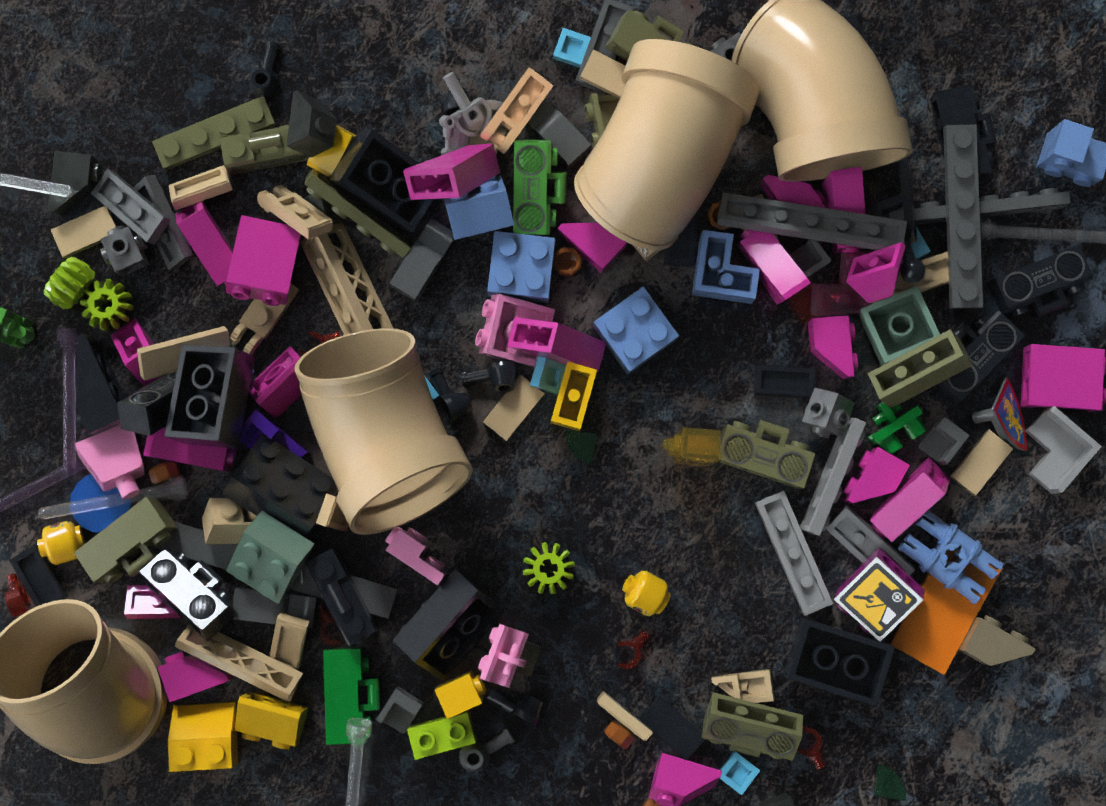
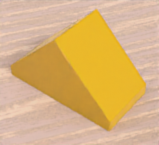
(329, 159)

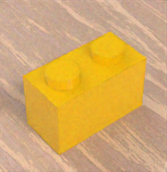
(573, 396)
(461, 693)

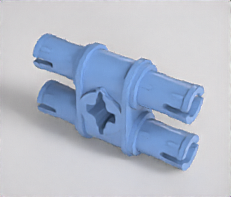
(966, 552)

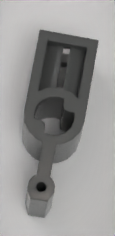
(554, 126)
(422, 260)
(254, 607)

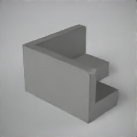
(1067, 449)

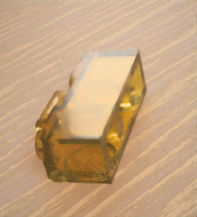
(693, 446)

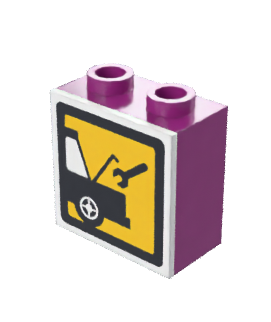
(879, 595)

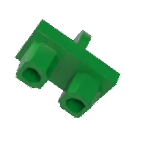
(908, 421)

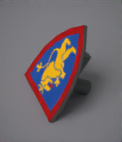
(1005, 417)

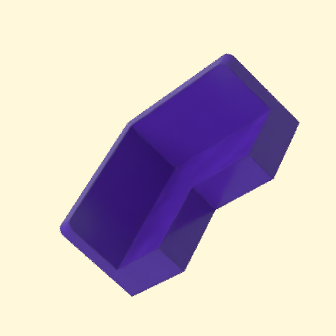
(260, 423)

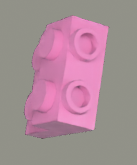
(499, 321)
(410, 549)

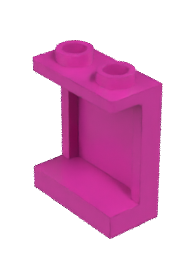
(263, 261)
(1063, 377)

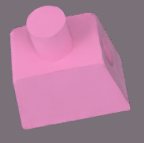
(113, 460)

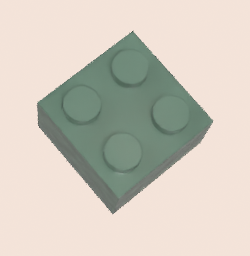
(898, 324)
(270, 557)

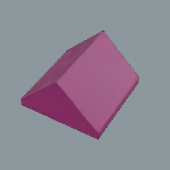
(278, 384)

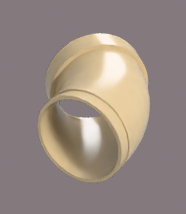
(820, 91)
(665, 141)
(379, 429)
(103, 707)

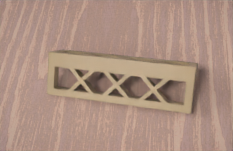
(340, 285)
(242, 662)

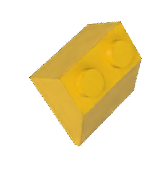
(270, 719)
(203, 737)

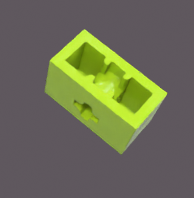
(441, 735)

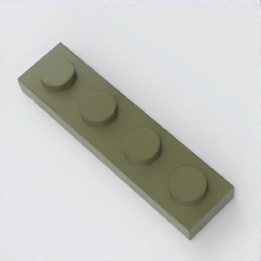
(204, 136)
(366, 221)

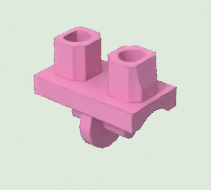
(503, 656)

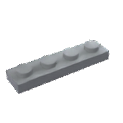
(828, 487)
(793, 553)

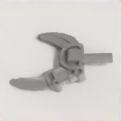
(469, 119)

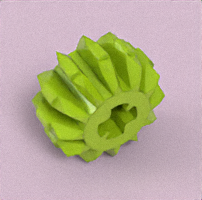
(68, 283)
(101, 296)
(542, 577)

